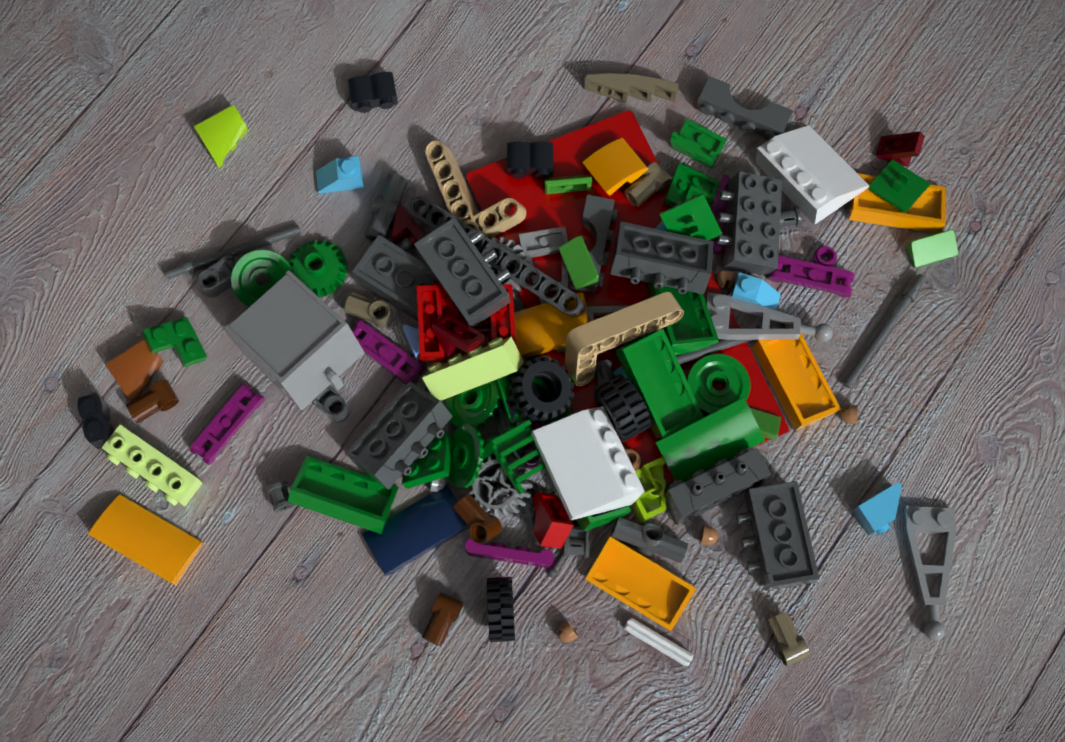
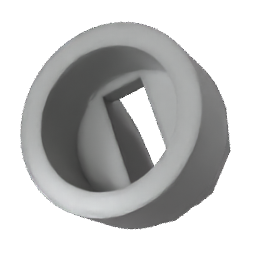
(436, 485)

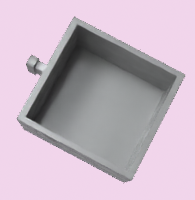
(296, 340)

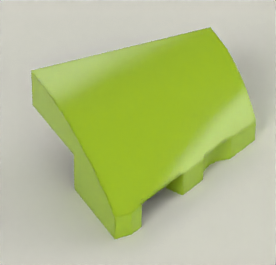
(222, 133)
(652, 500)

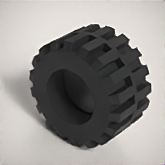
(556, 381)
(623, 406)

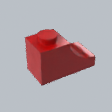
(551, 521)

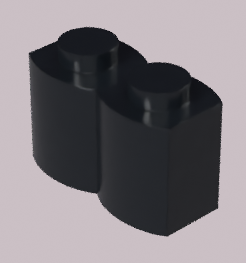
(373, 92)
(530, 159)
(96, 419)

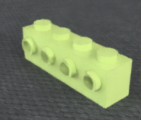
(473, 369)
(151, 465)

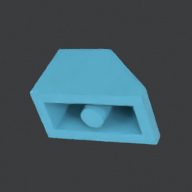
(340, 175)
(755, 291)
(879, 510)

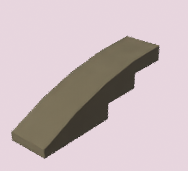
(624, 85)

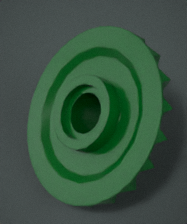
(252, 264)
(330, 274)
(718, 369)
(473, 405)
(465, 456)

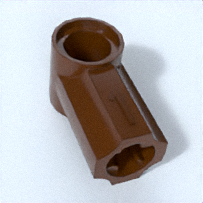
(159, 398)
(481, 526)
(445, 612)

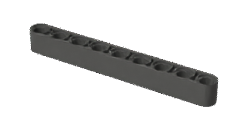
(505, 260)

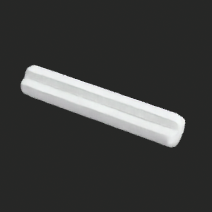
(658, 642)

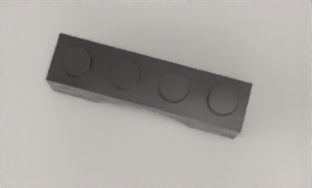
(718, 101)
(597, 218)

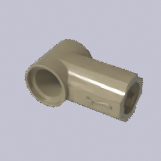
(652, 181)
(367, 310)
(790, 645)

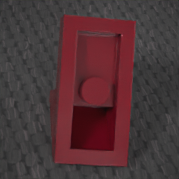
(900, 147)
(405, 228)
(456, 335)

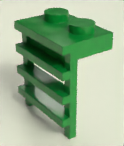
(698, 143)
(510, 441)

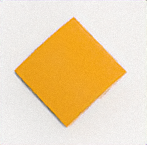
(615, 165)

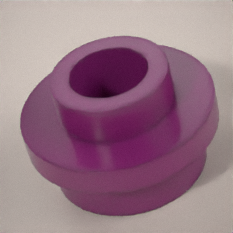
(825, 251)

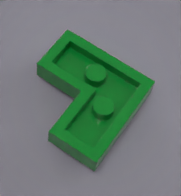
(688, 183)
(177, 335)
(433, 465)

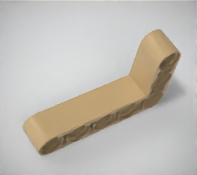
(464, 200)
(616, 329)

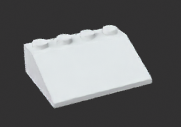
(810, 172)
(588, 463)

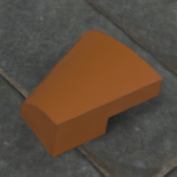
(134, 369)

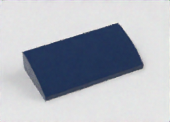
(416, 531)

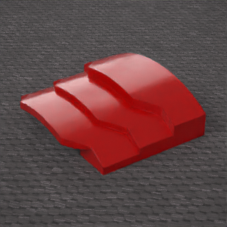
(434, 304)

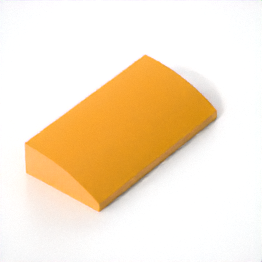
(925, 215)
(545, 328)
(796, 380)
(146, 539)
(641, 583)

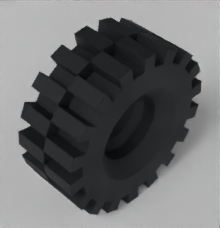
(500, 609)

